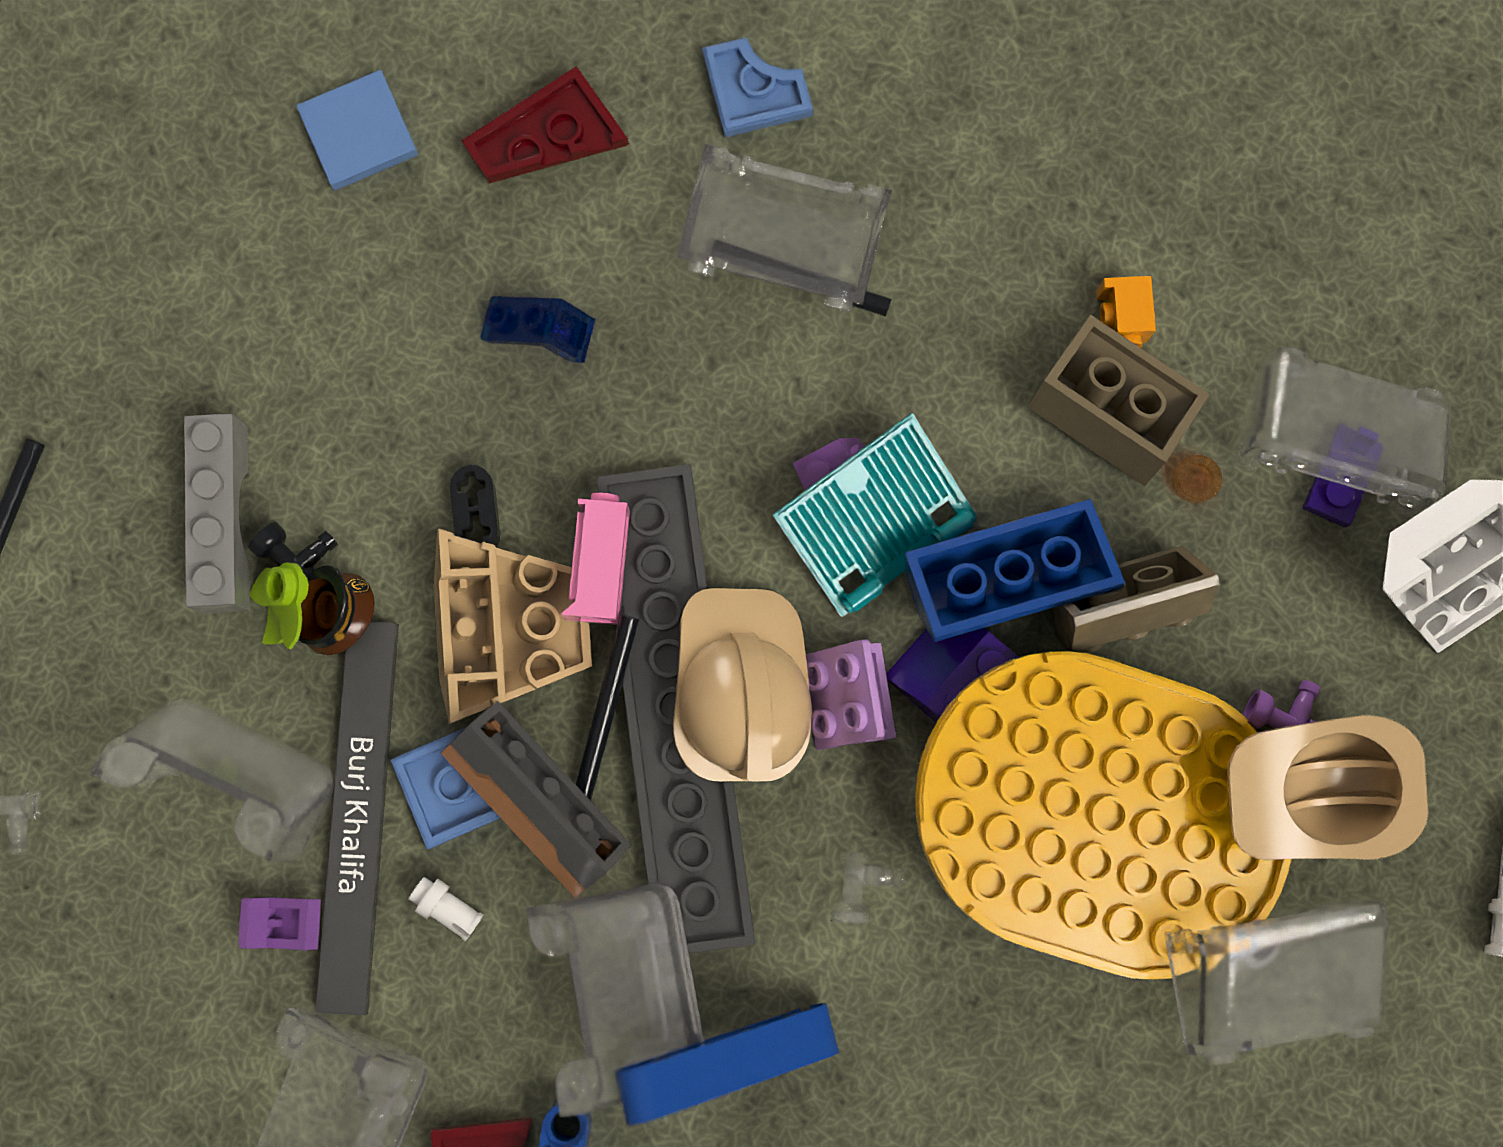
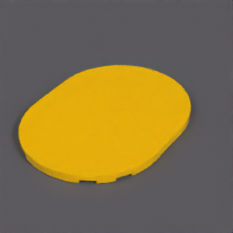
(1089, 811)

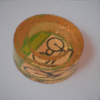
(1197, 479)

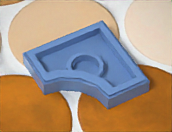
(752, 92)

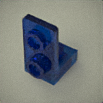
(539, 322)

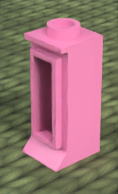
(598, 560)

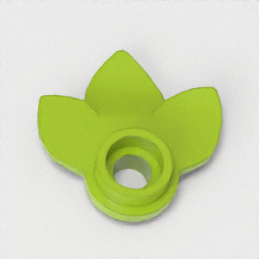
(282, 592)

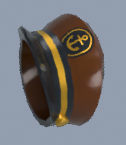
(335, 610)

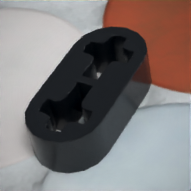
(487, 504)

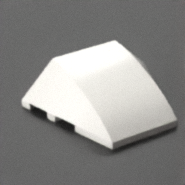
(1449, 563)

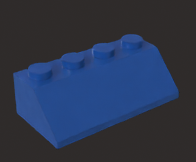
(1011, 570)

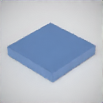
(357, 130)
(438, 795)

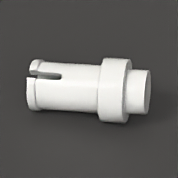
(443, 906)

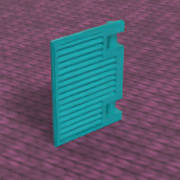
(874, 513)

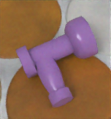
(1261, 708)

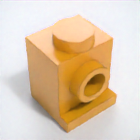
(1128, 307)

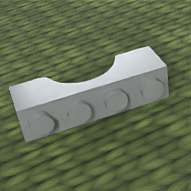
(213, 542)

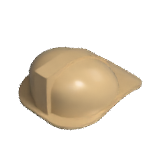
(741, 686)
(1328, 790)

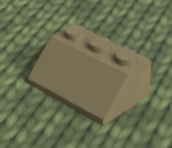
(1118, 401)
(1157, 593)

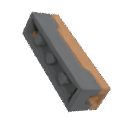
(536, 799)

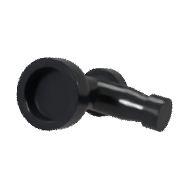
(271, 540)

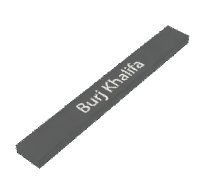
(357, 822)

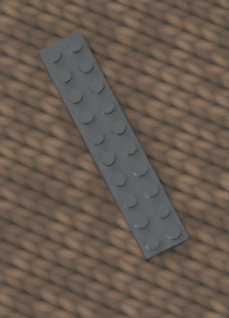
(685, 820)

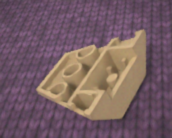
(501, 624)

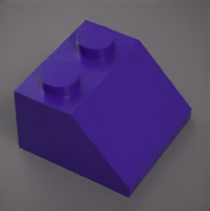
(939, 670)

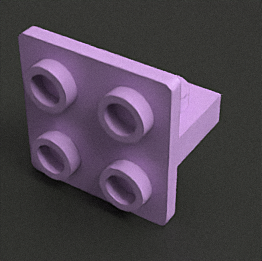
(849, 695)

